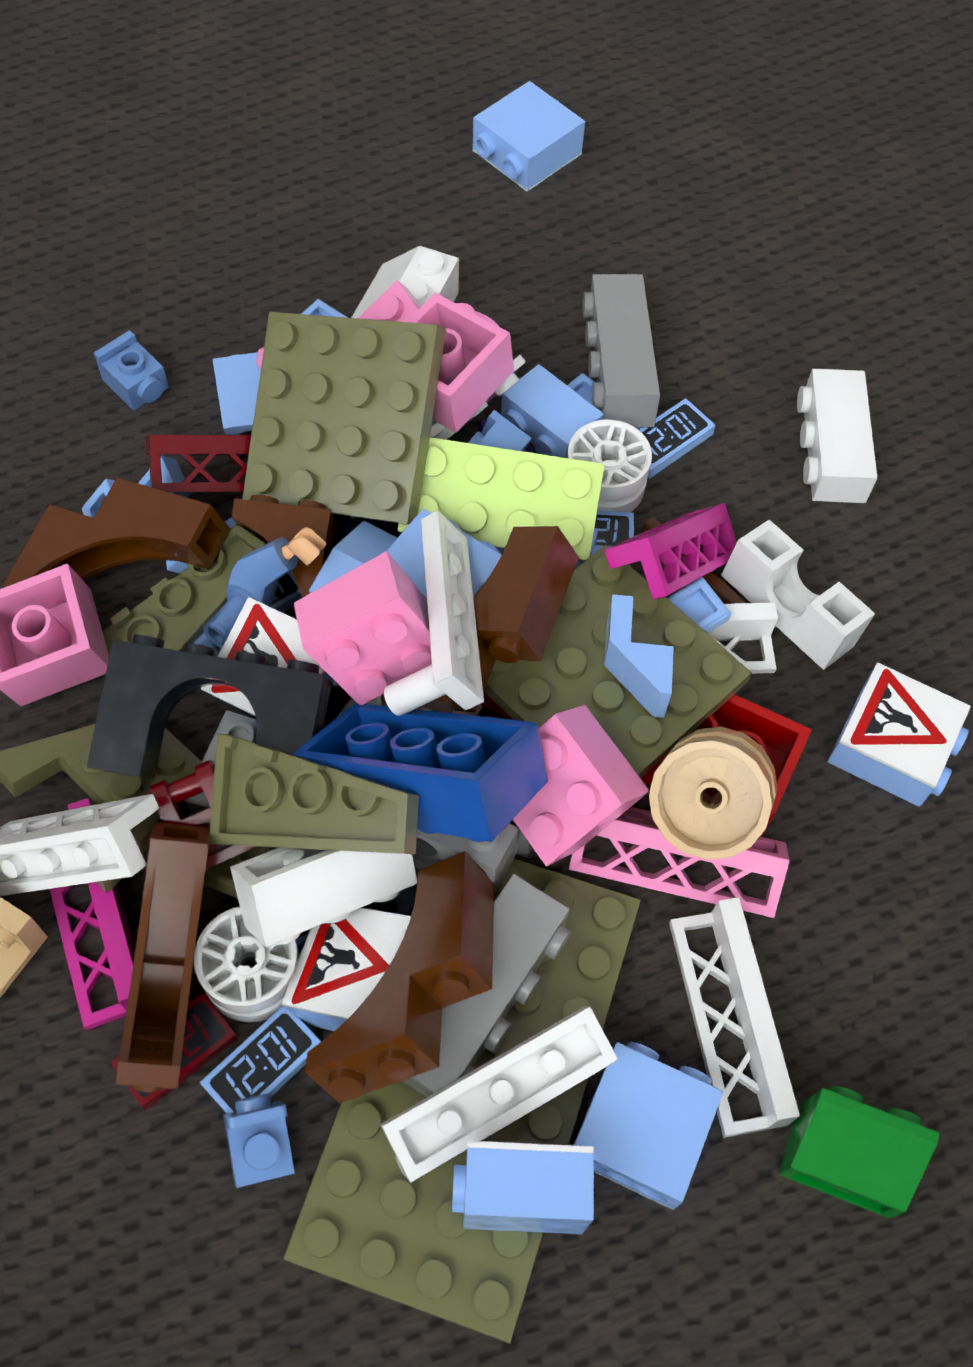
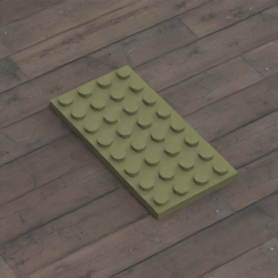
(401, 1236)

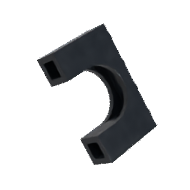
(149, 680)

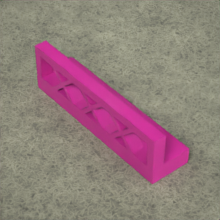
(676, 537)
(116, 939)

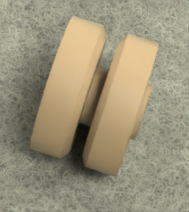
(727, 820)

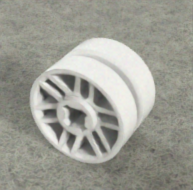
(625, 457)
(237, 989)

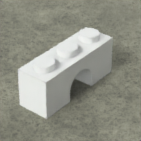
(766, 571)

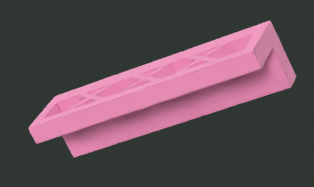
(638, 828)

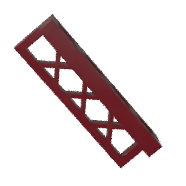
(197, 446)

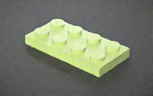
(501, 489)

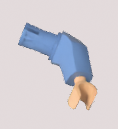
(258, 576)

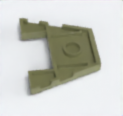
(69, 752)

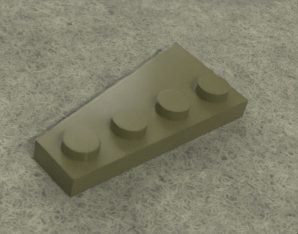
(185, 603)
(297, 803)

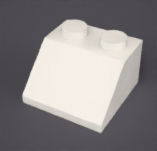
(419, 270)

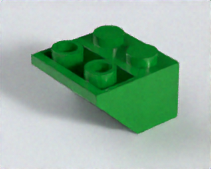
(858, 1151)

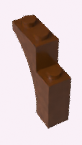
(271, 520)
(129, 527)
(519, 602)
(163, 958)
(436, 965)

